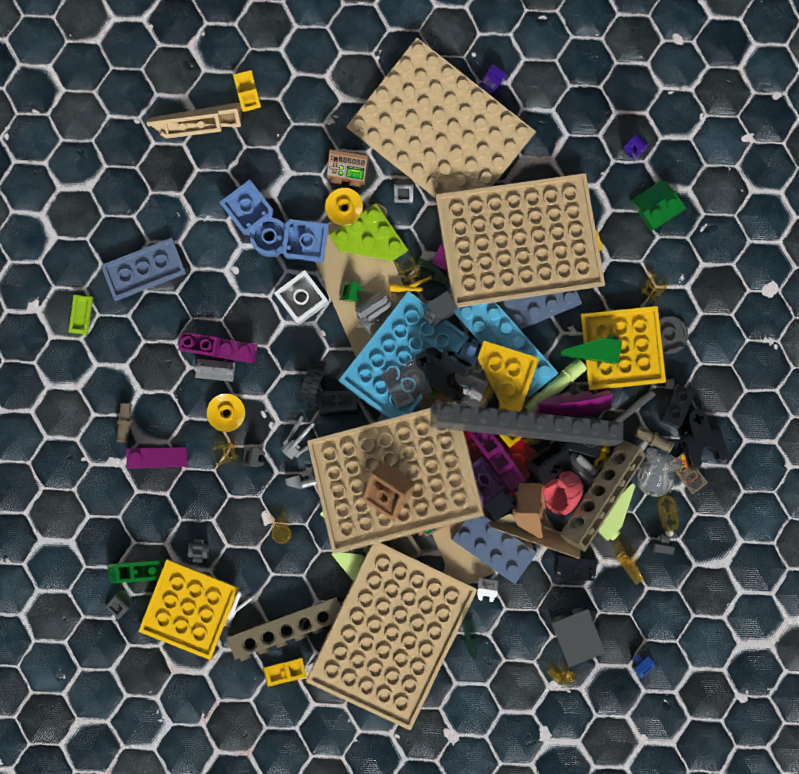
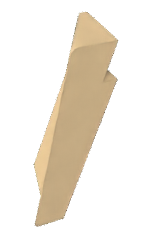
(197, 121)
(551, 537)

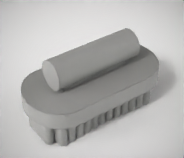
(374, 307)
(583, 469)

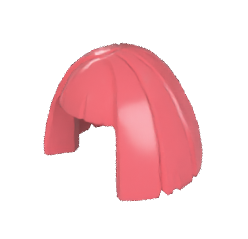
(563, 493)

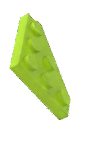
(370, 237)

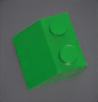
(658, 205)

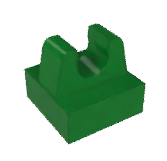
(349, 291)

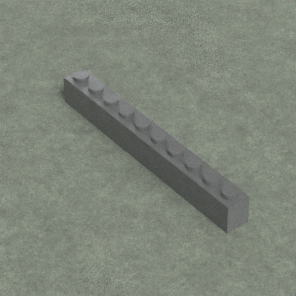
(526, 424)

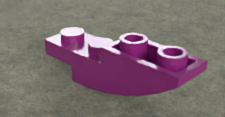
(218, 347)

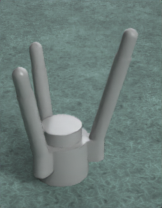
(291, 447)

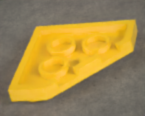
(508, 374)

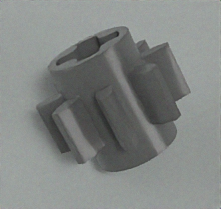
(198, 550)

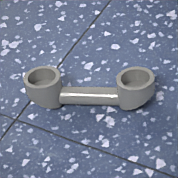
(296, 482)

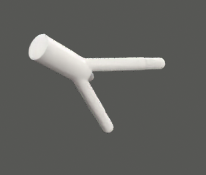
(234, 609)

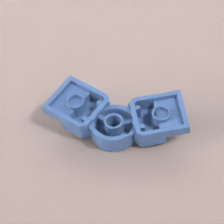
(254, 217)

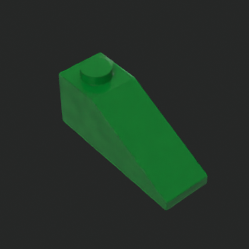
(600, 350)
(135, 571)

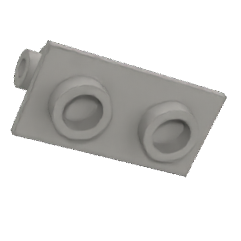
(215, 370)

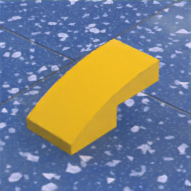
(247, 91)
(284, 672)

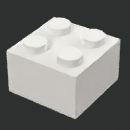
(301, 297)

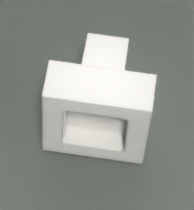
(487, 588)

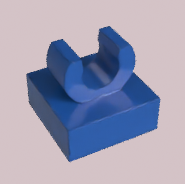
(643, 666)

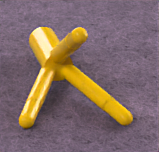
(411, 287)

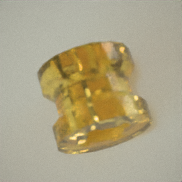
(281, 531)

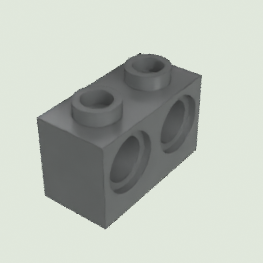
(440, 309)

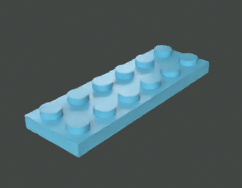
(493, 325)

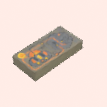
(691, 478)

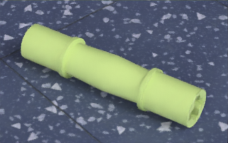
(557, 385)

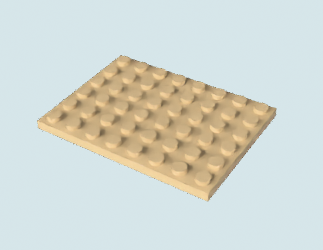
(439, 125)
(519, 240)
(429, 456)
(391, 635)

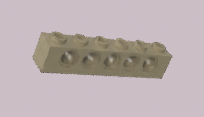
(612, 489)
(242, 652)

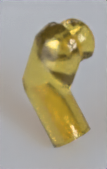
(561, 678)

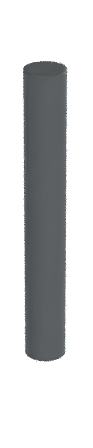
(635, 406)

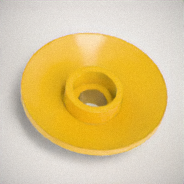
(343, 197)
(219, 405)

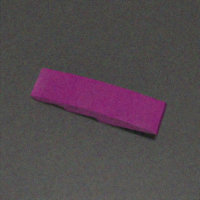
(576, 405)
(498, 459)

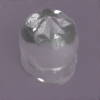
(657, 474)

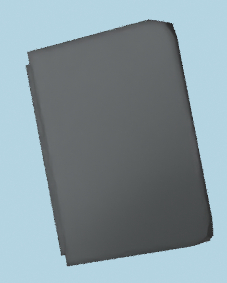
(403, 191)
(119, 604)

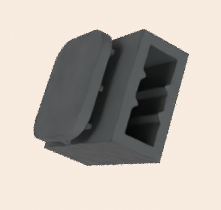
(577, 636)

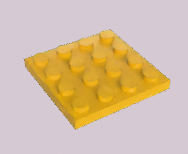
(641, 348)
(188, 609)

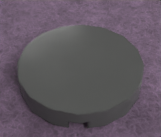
(673, 328)

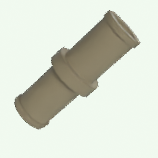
(124, 423)
(654, 439)

